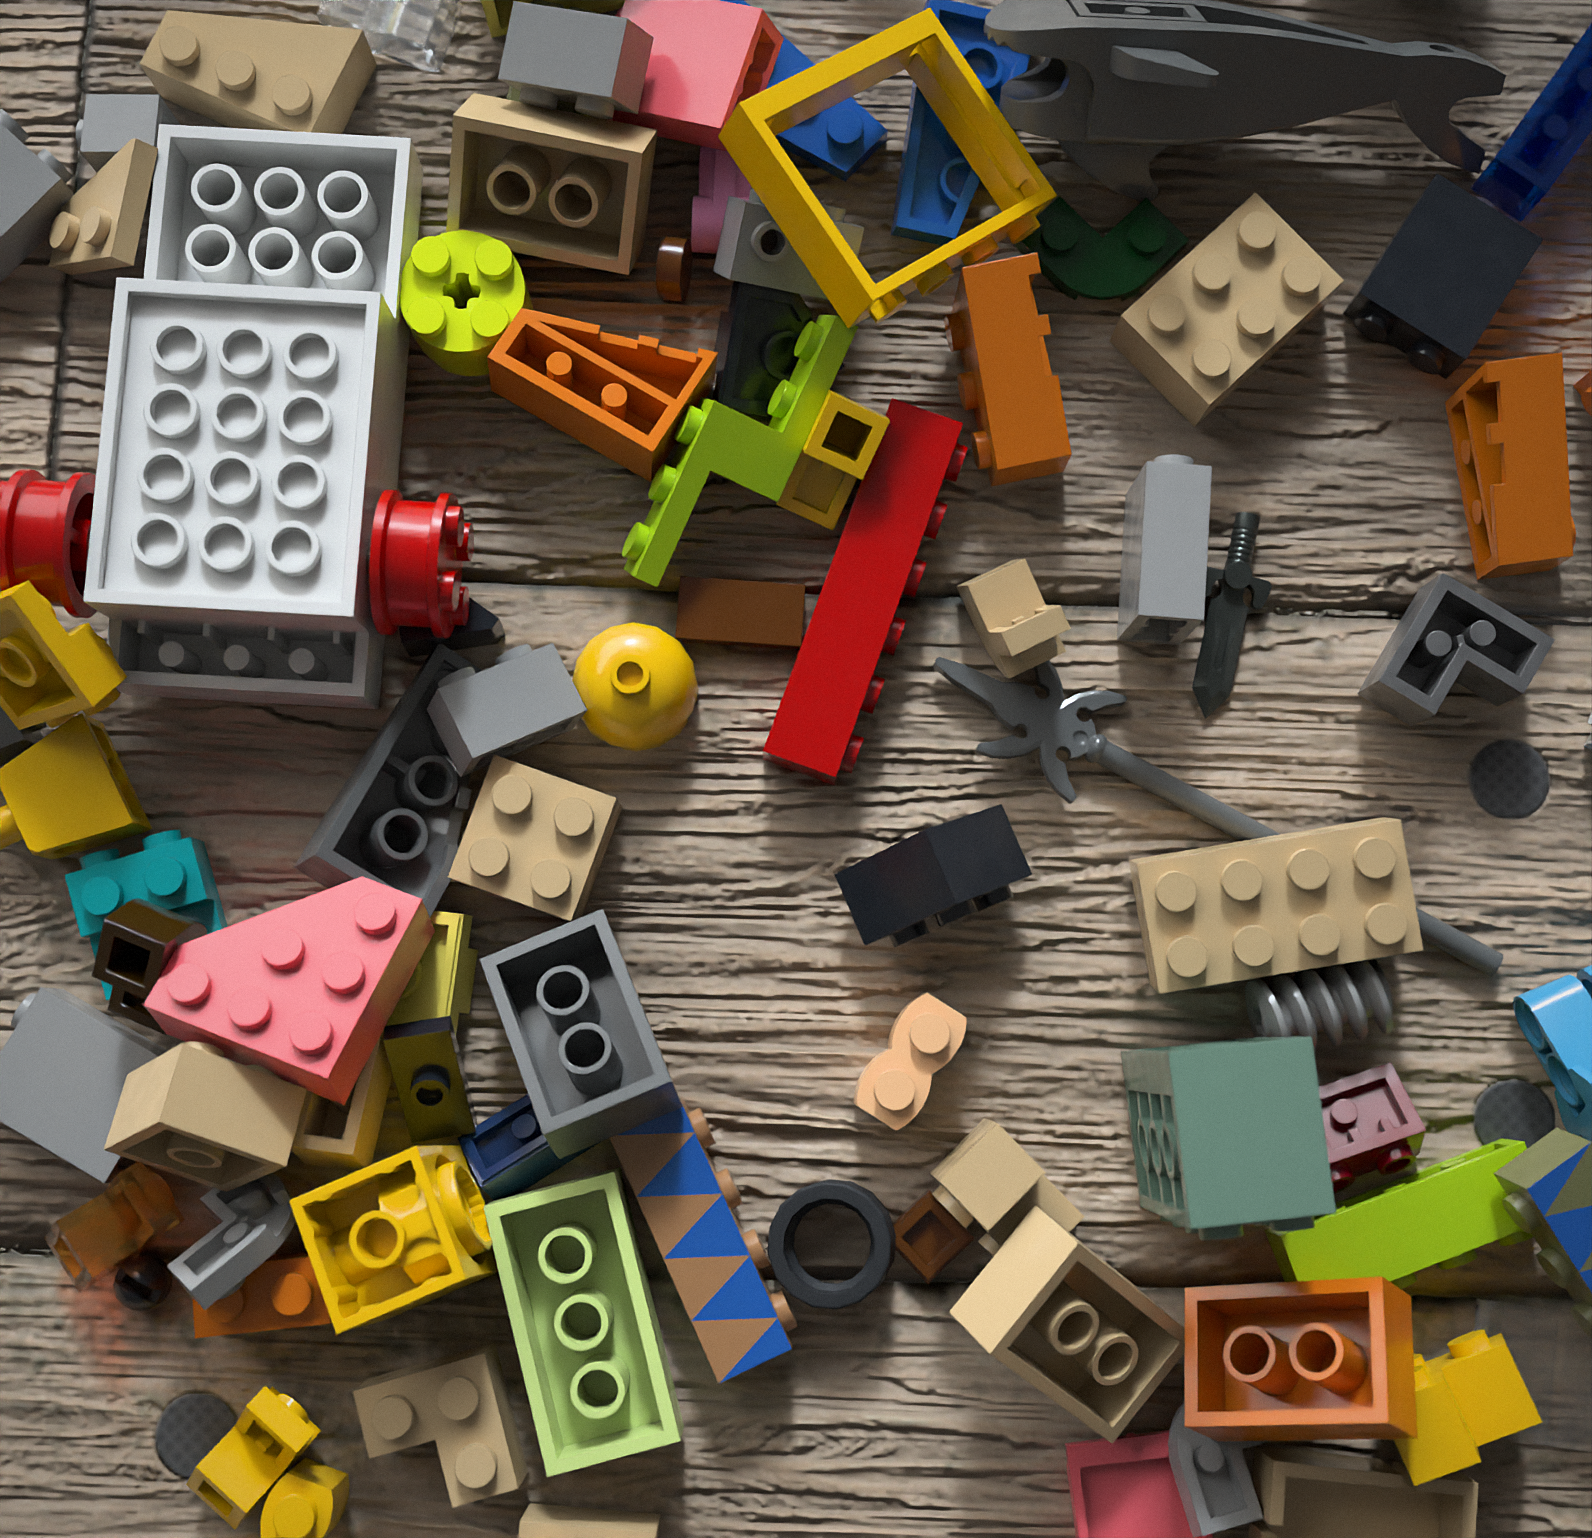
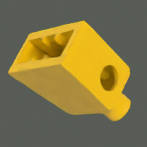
(69, 793)

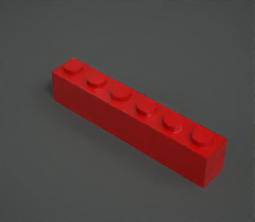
(862, 594)

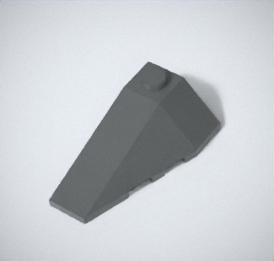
(401, 803)

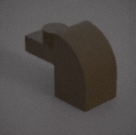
(135, 951)

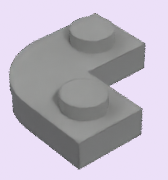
(250, 1229)
(1211, 1479)

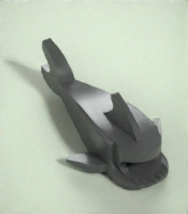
(1186, 72)

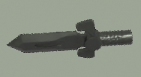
(1228, 615)

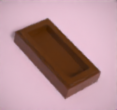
(740, 613)

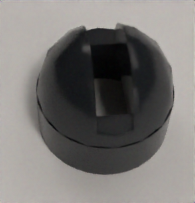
(148, 1271)

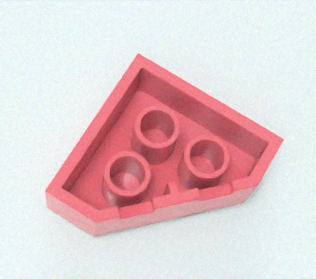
(299, 984)

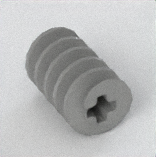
(1321, 1002)

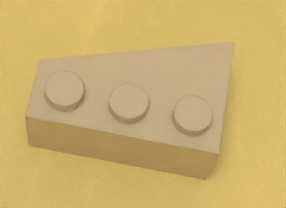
(260, 71)

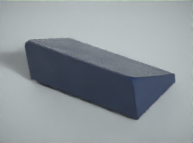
(511, 1151)

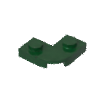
(1104, 267)

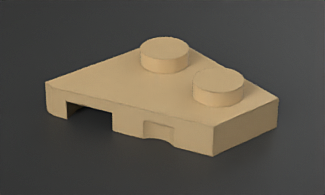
(106, 216)

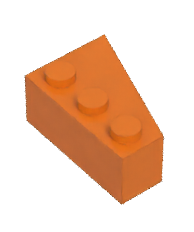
(1008, 371)
(600, 386)

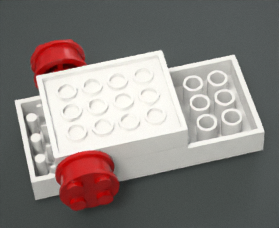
(254, 434)

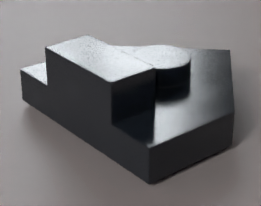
(757, 345)

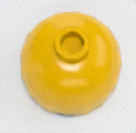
(635, 686)

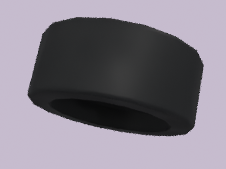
(792, 1274)

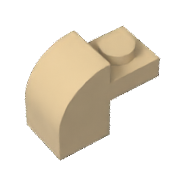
(1013, 618)

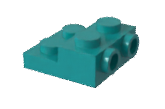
(167, 873)

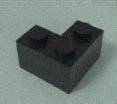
(934, 876)

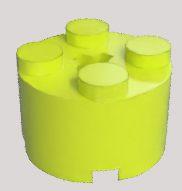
(444, 275)

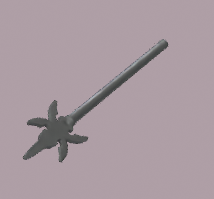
(1054, 726)

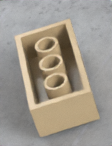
(1276, 904)

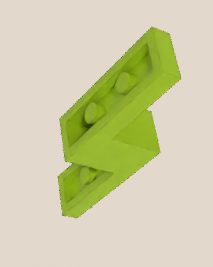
(737, 447)

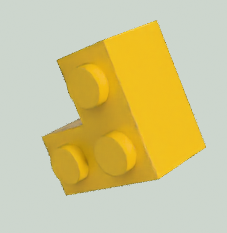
(1465, 1403)

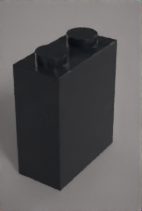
(1442, 278)

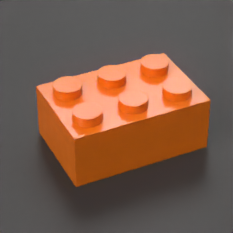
(1300, 1361)

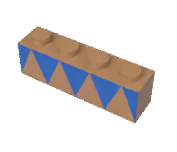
(703, 1242)

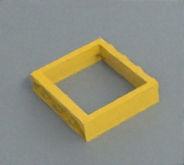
(965, 111)

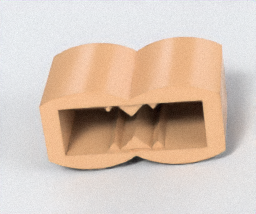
(918, 1045)

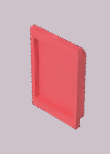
(1125, 1488)

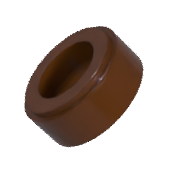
(674, 269)

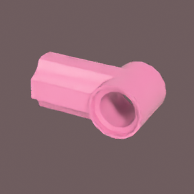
(717, 181)

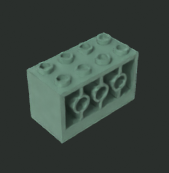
(1229, 1135)

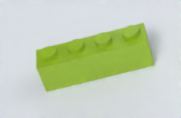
(1407, 1223)

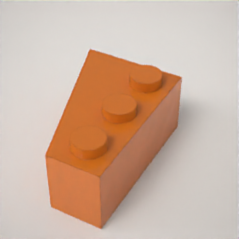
(1514, 465)

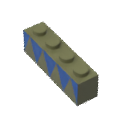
(1552, 1200)

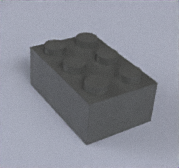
(580, 1034)

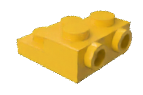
(47, 669)

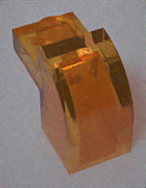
(114, 1226)

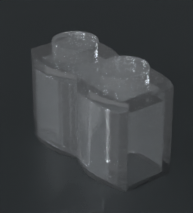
(403, 30)

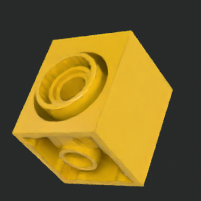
(396, 1235)

